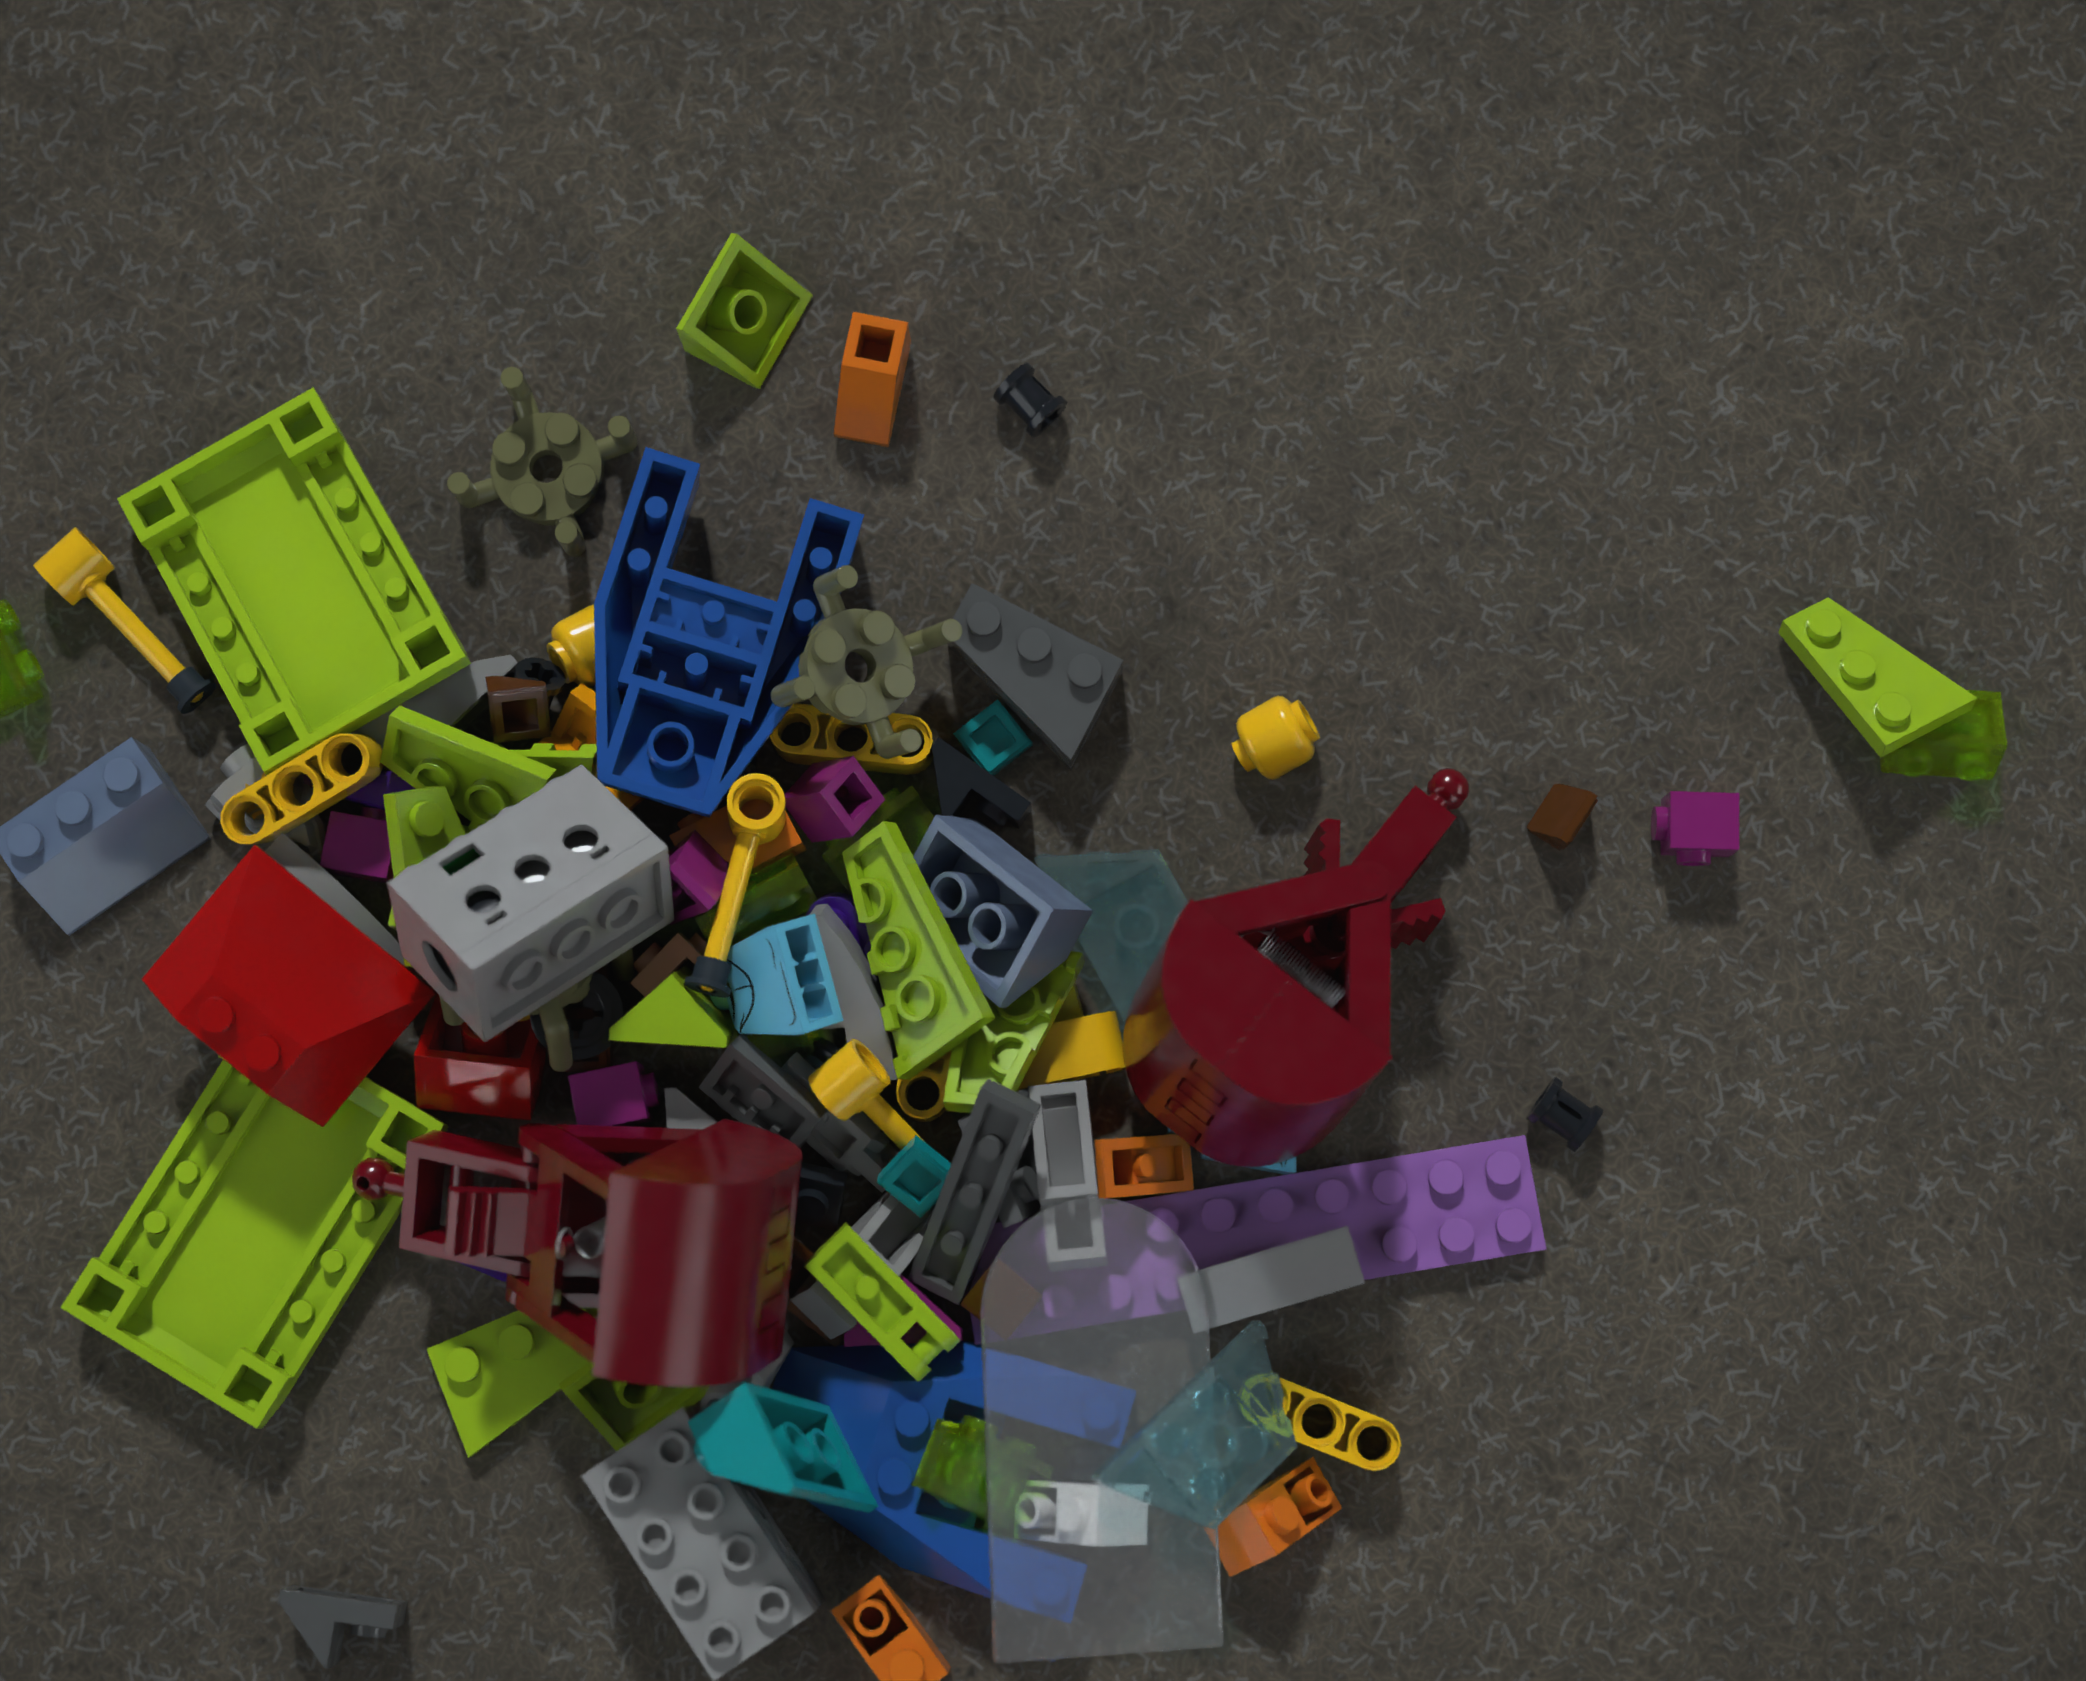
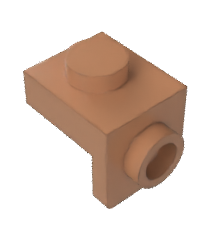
(659, 962)

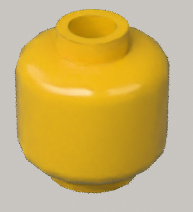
(574, 647)
(1275, 737)

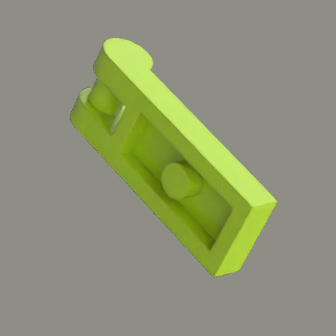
(880, 1300)

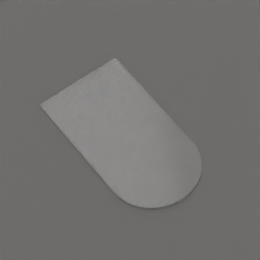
(1083, 1341)

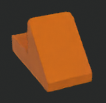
(1143, 1166)

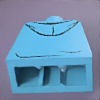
(781, 981)

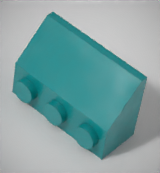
(780, 1447)

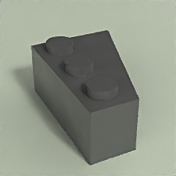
(1037, 669)

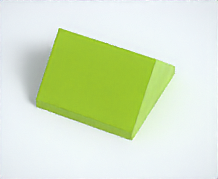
(742, 313)
(676, 1017)
(622, 1408)

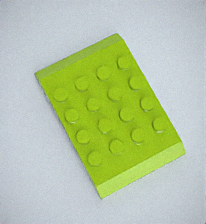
(294, 581)
(247, 1240)

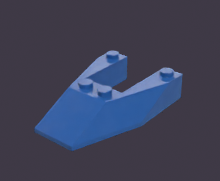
(690, 660)
(888, 1427)

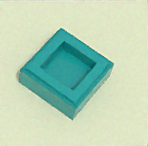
(993, 738)
(915, 1176)

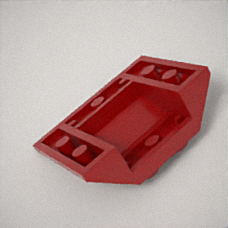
(286, 988)

